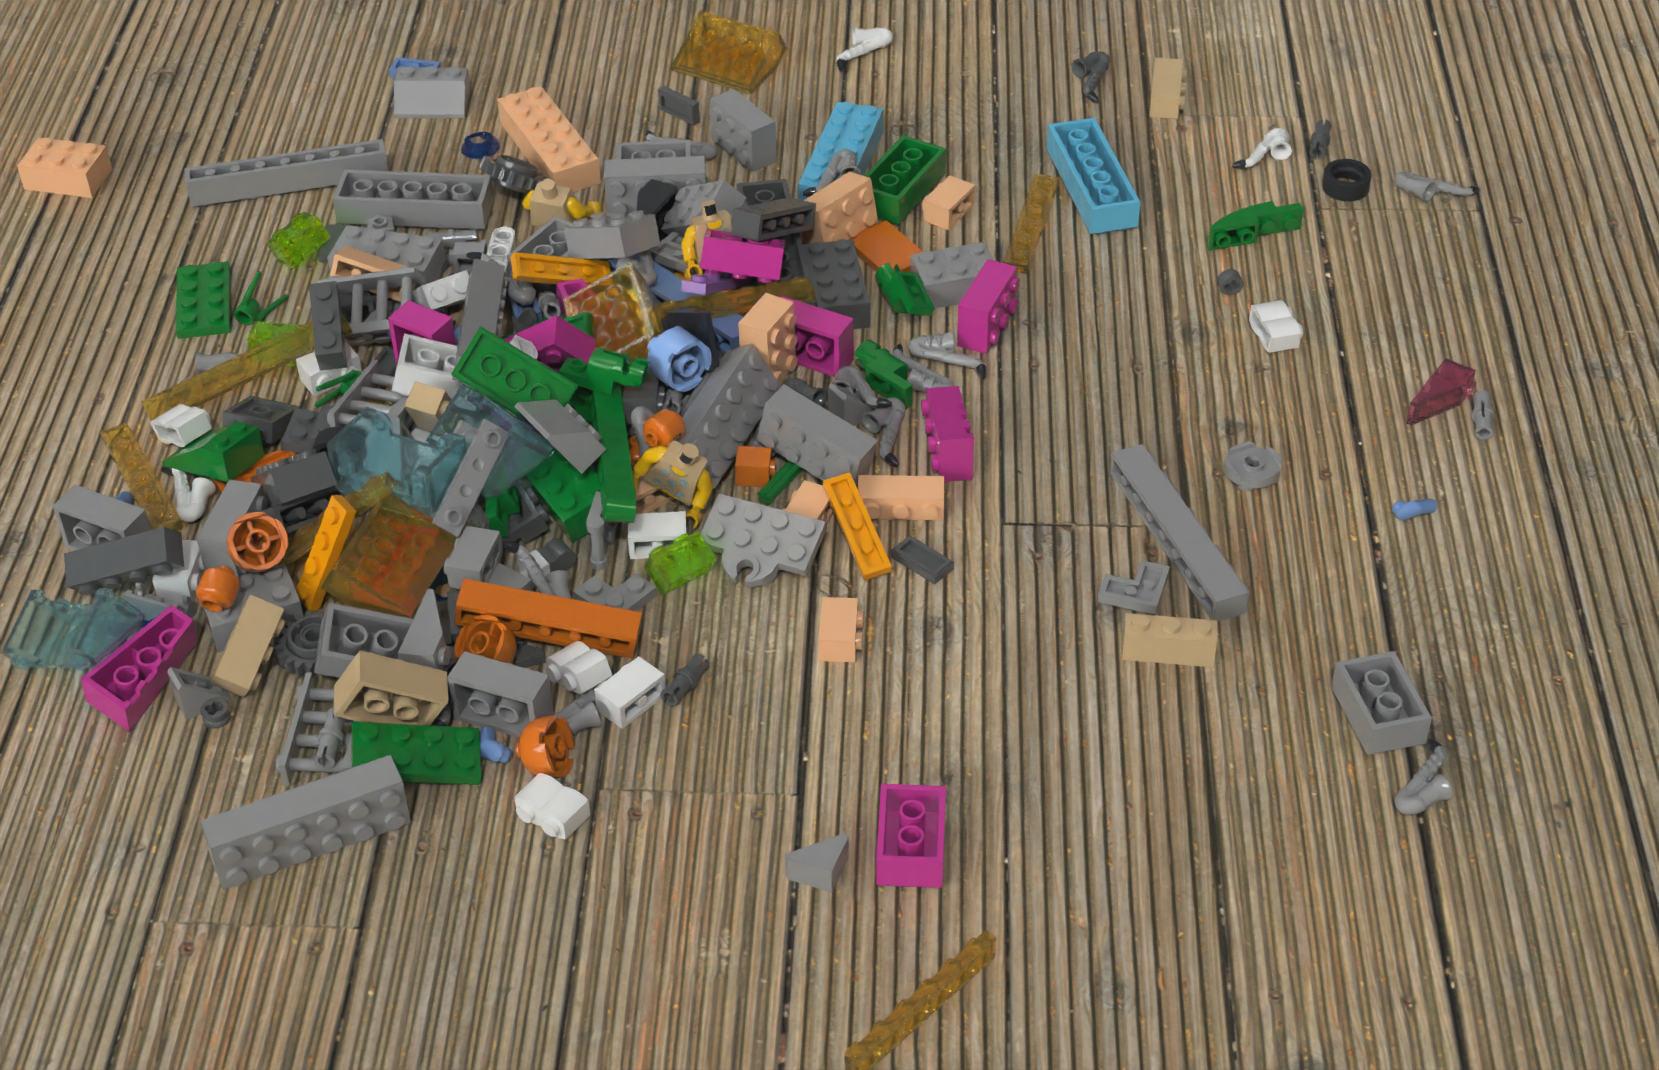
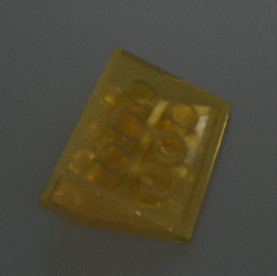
(729, 52)
(621, 311)
(390, 559)

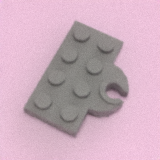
(761, 539)

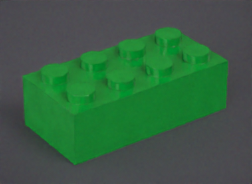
(905, 177)
(564, 493)

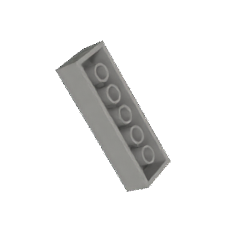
(414, 198)
(729, 408)
(306, 822)

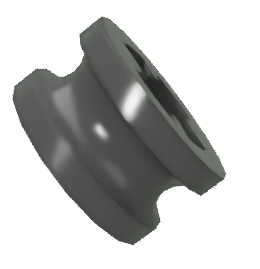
(1230, 282)
(215, 713)

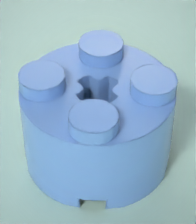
(678, 359)

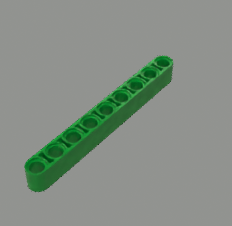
(614, 463)

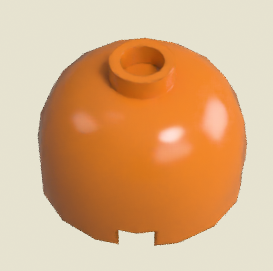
(256, 542)
(488, 638)
(546, 746)

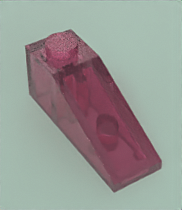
(1442, 391)

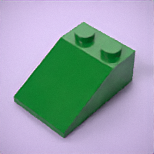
(220, 453)

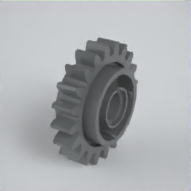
(512, 172)
(298, 643)

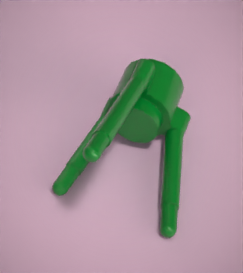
(249, 308)
(346, 380)

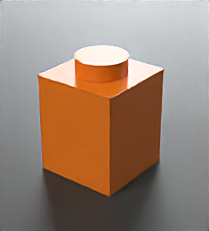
(753, 466)

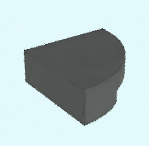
(528, 655)

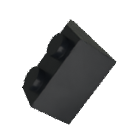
(657, 199)
(696, 322)

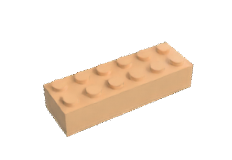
(548, 139)

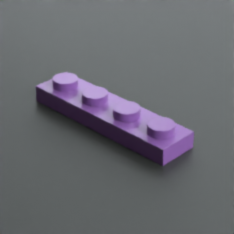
(713, 283)

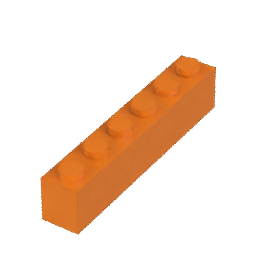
(551, 617)

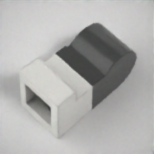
(551, 557)

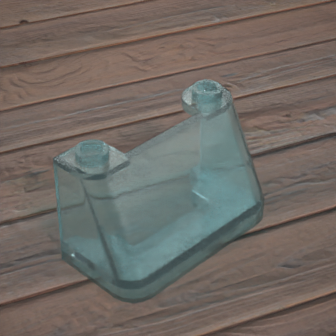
(371, 448)
(521, 452)
(70, 634)

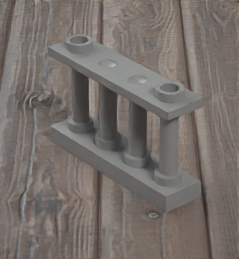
(378, 329)
(365, 388)
(481, 453)
(296, 738)

